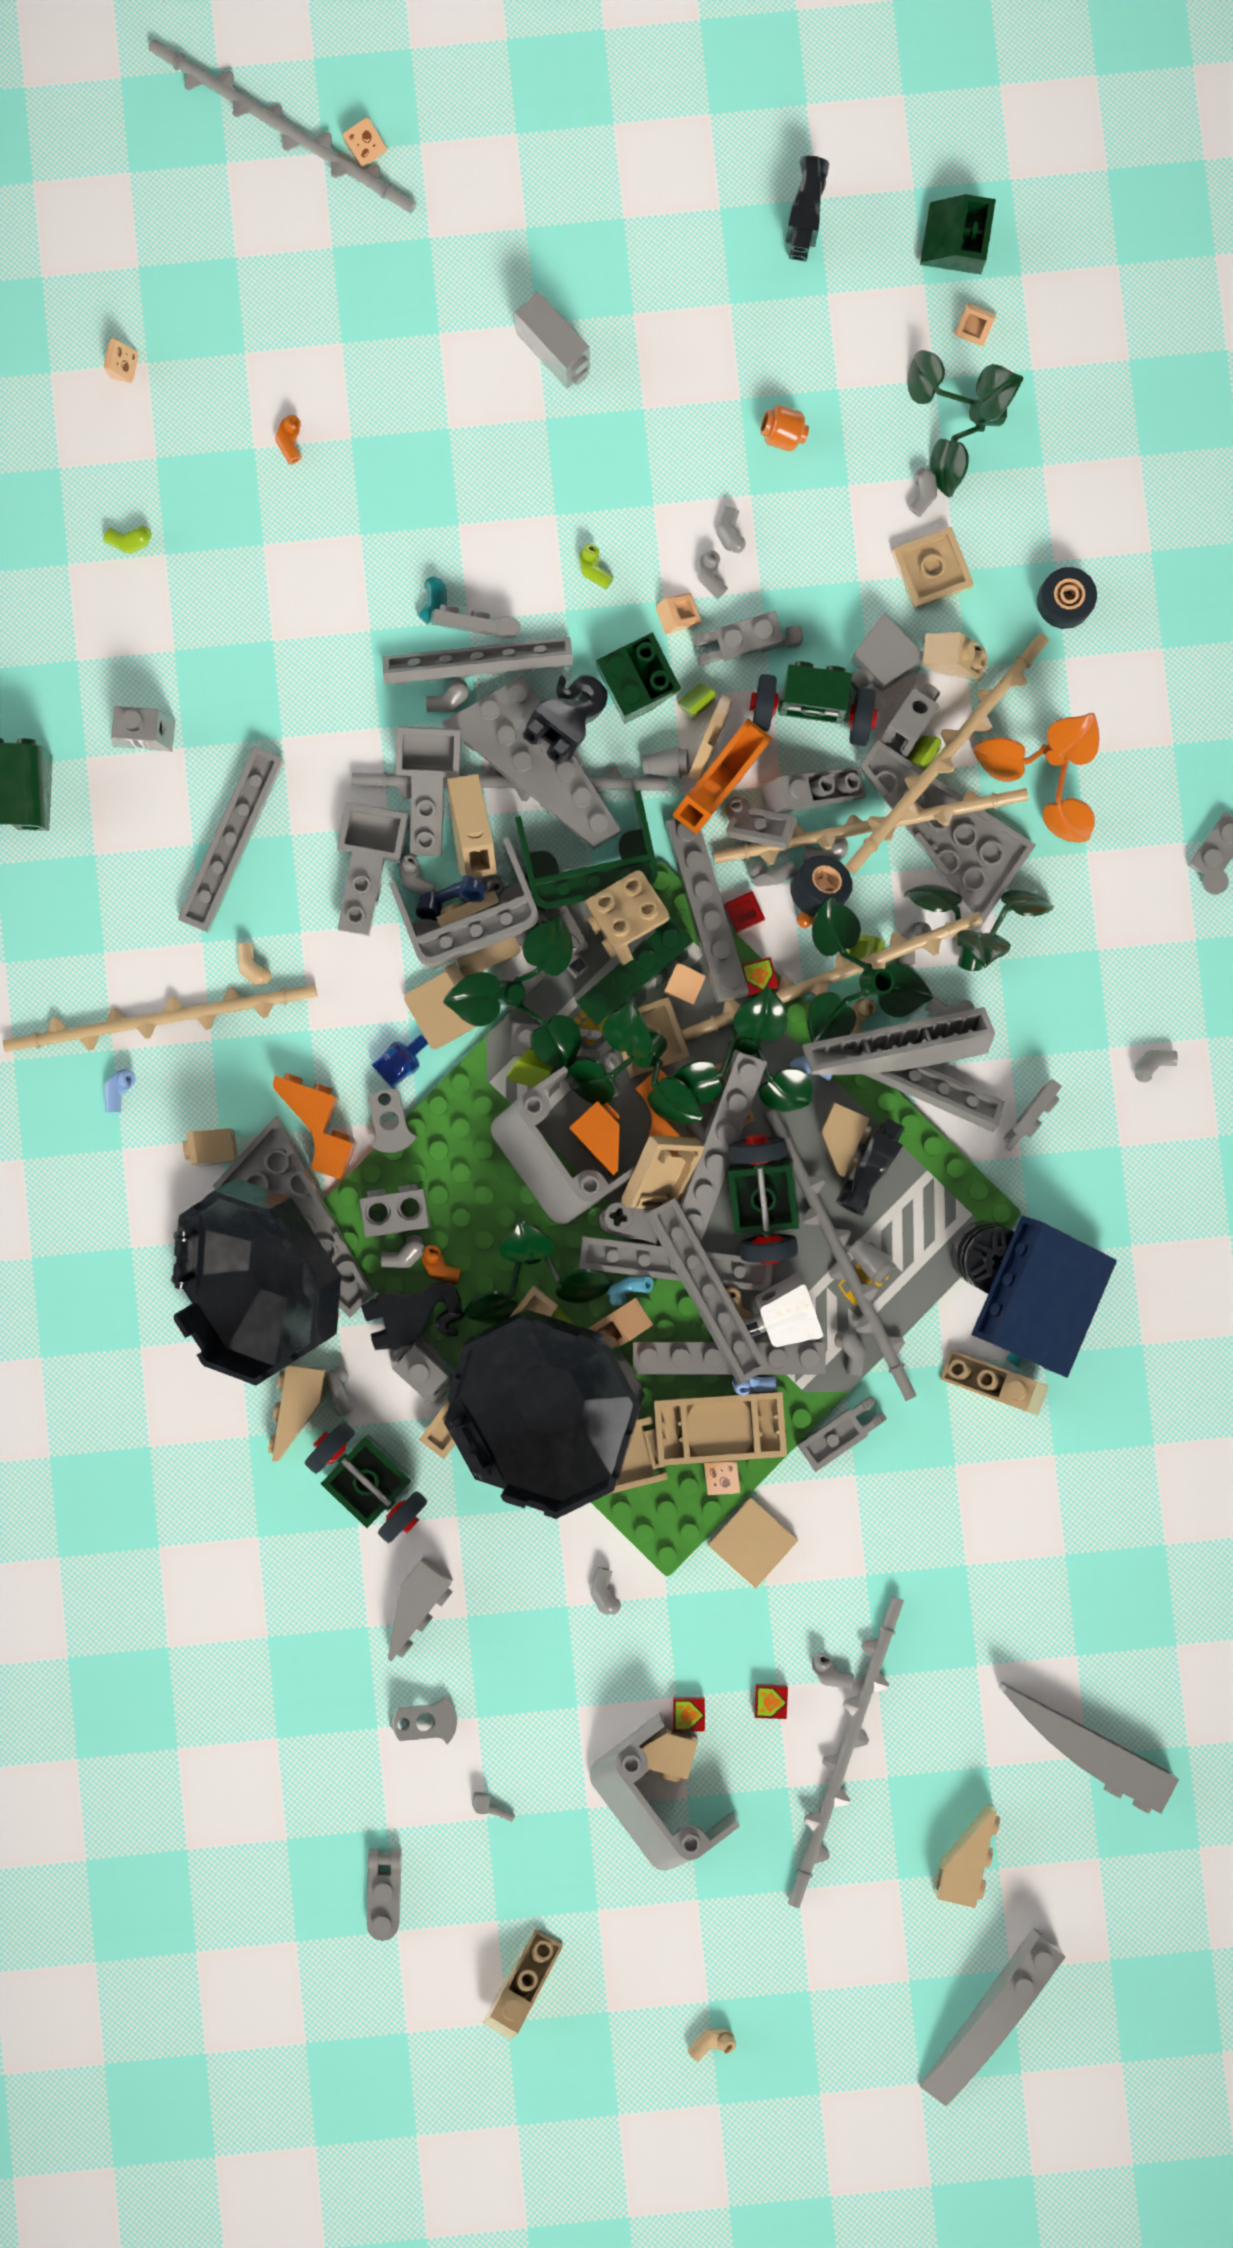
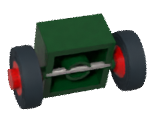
(815, 696)
(763, 1198)
(366, 1481)

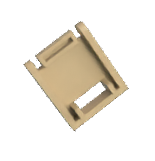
(662, 1174)
(641, 1459)

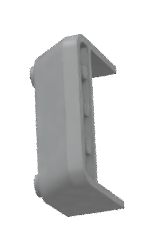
(443, 944)
(537, 1164)
(614, 1781)

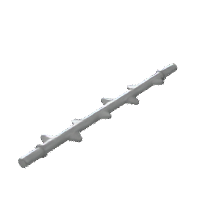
(272, 116)
(493, 779)
(844, 1268)
(838, 1763)

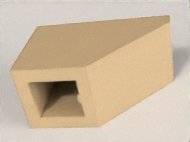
(954, 655)
(841, 1137)
(210, 1147)
(670, 1753)

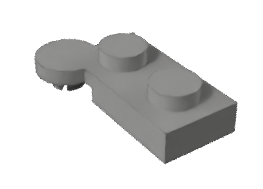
(758, 825)
(1215, 855)
(1028, 1121)

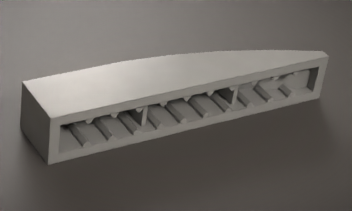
(903, 1045)
(1104, 1759)
(994, 2016)

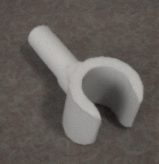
(792, 639)
(482, 1805)

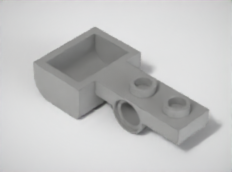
(427, 757)
(371, 838)

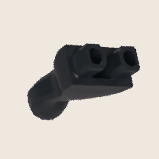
(806, 207)
(565, 719)
(872, 1165)
(409, 1315)

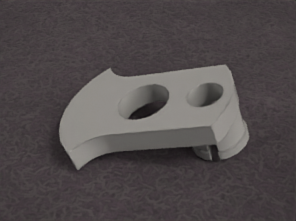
(390, 1140)
(443, 1721)

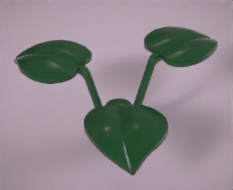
(995, 391)
(979, 948)
(897, 986)
(479, 995)
(755, 1019)
(628, 1033)
(530, 1245)

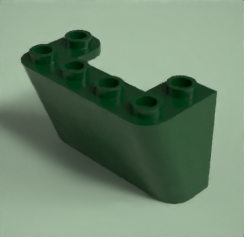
(25, 785)

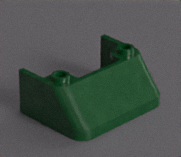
(575, 886)

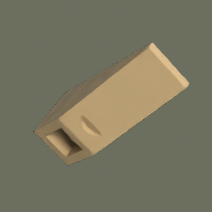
(471, 827)
(994, 1382)
(301, 1396)
(963, 1865)
(522, 1985)

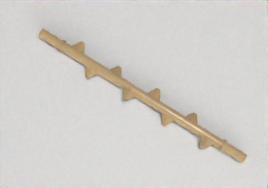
(942, 763)
(855, 826)
(843, 969)
(146, 1023)

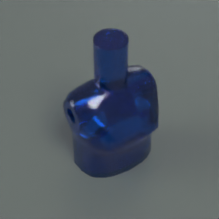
(399, 1061)

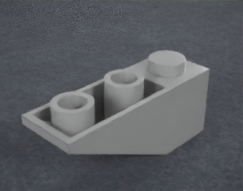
(813, 790)
(416, 1598)

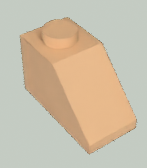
(624, 1322)

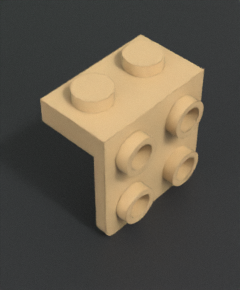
(625, 914)
(486, 957)
(434, 1018)

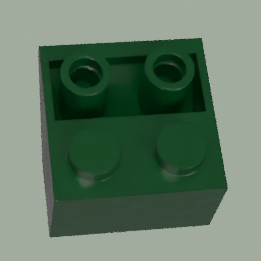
(958, 233)
(637, 677)

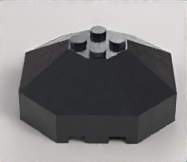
(254, 1282)
(544, 1411)

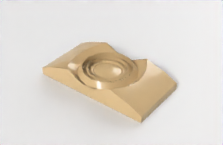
(720, 1428)

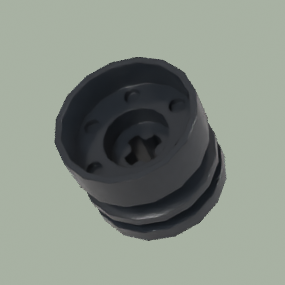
(974, 1251)

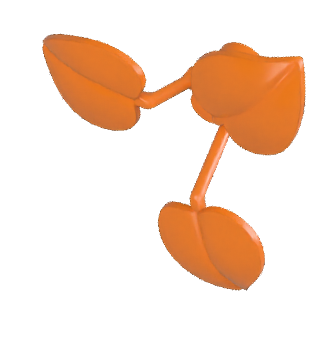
(1068, 739)

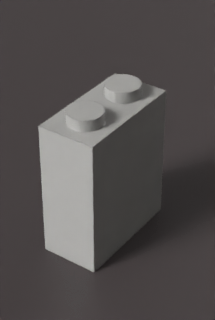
(553, 340)

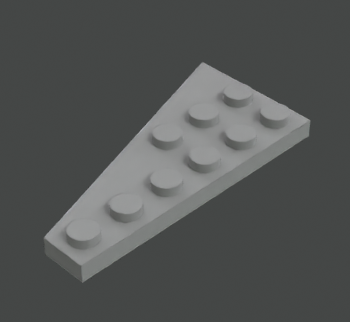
(495, 732)
(972, 852)
(276, 1165)

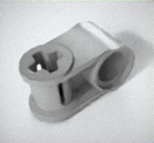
(632, 1226)

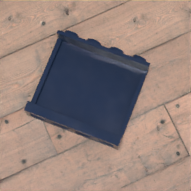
(1044, 1296)

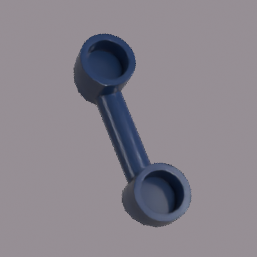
(431, 903)

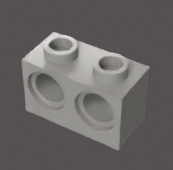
(396, 1220)

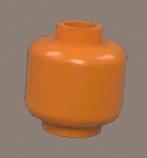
(784, 428)

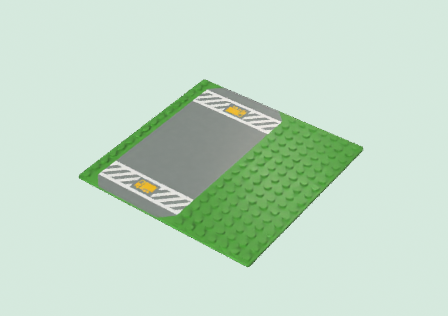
(480, 1198)

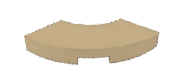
(710, 738)

